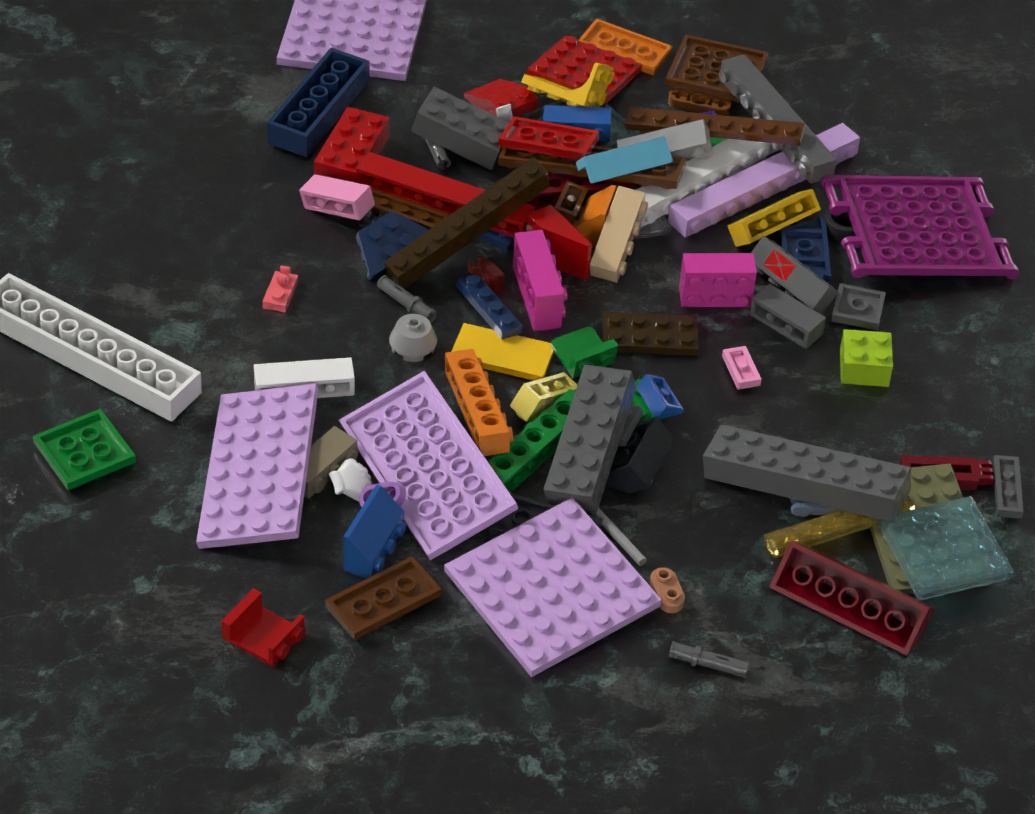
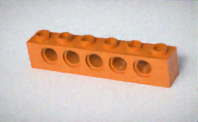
(478, 402)

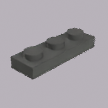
(1007, 486)

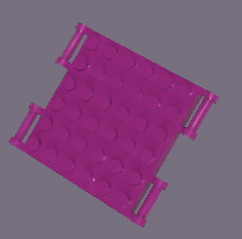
(919, 226)

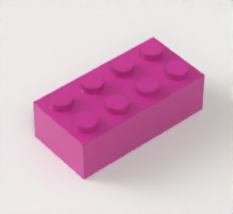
(539, 280)

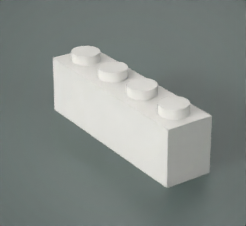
(331, 376)

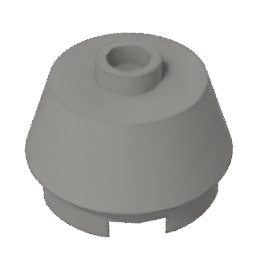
(413, 337)

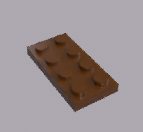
(383, 597)

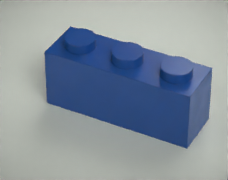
(582, 117)

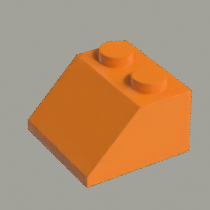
(594, 214)

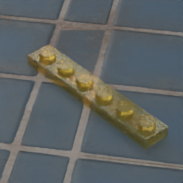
(822, 529)

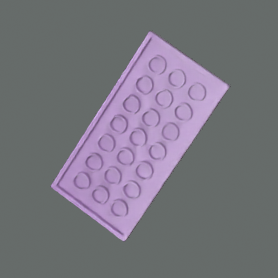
(422, 445)
(258, 466)

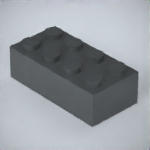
(460, 127)

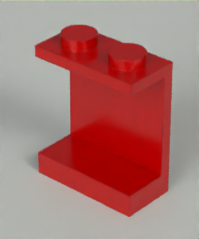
(260, 630)

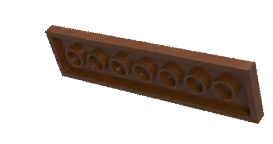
(662, 176)

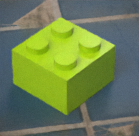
(866, 358)

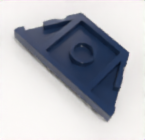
(384, 239)
(809, 245)

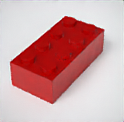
(350, 142)

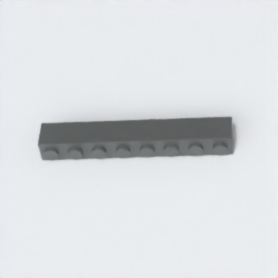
(765, 102)

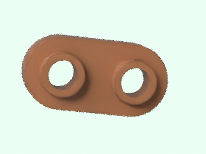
(665, 585)

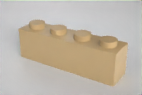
(617, 234)

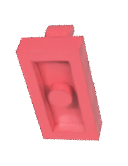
(280, 290)

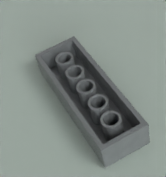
(590, 437)

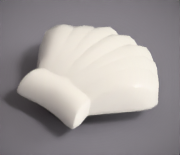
(350, 479)

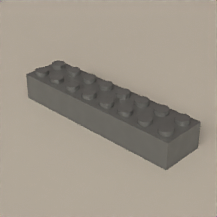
(807, 473)

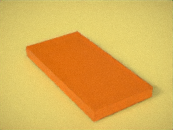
(628, 44)

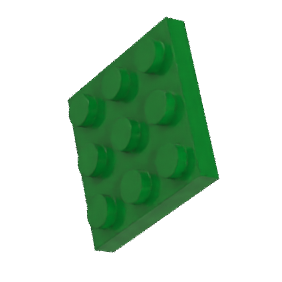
(84, 449)

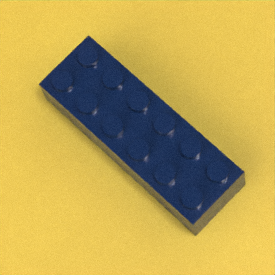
(318, 102)

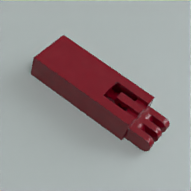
(976, 471)

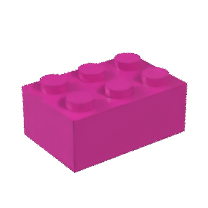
(717, 279)

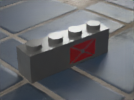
(792, 275)

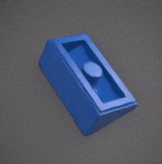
(659, 397)

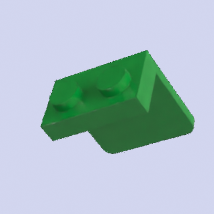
(582, 349)

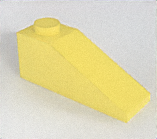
(540, 394)

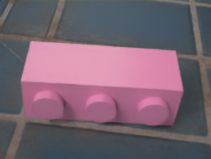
(337, 197)

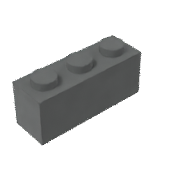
(787, 316)

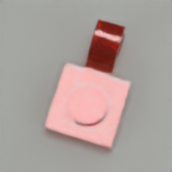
(489, 273)

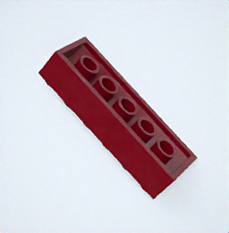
(851, 597)

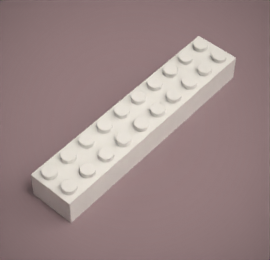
(96, 349)

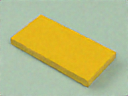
(510, 356)

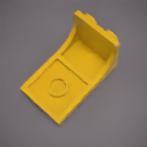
(589, 95)

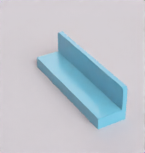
(626, 159)

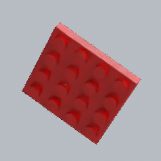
(572, 61)

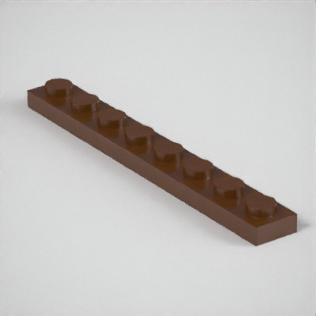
(719, 125)

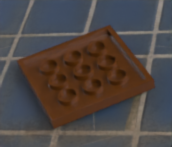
(699, 63)

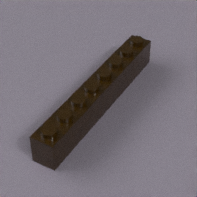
(467, 223)

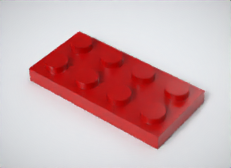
(548, 138)

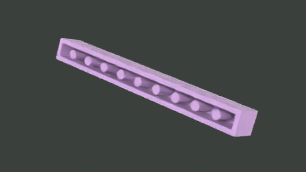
(752, 185)

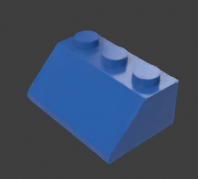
(373, 534)

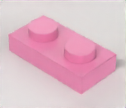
(741, 367)

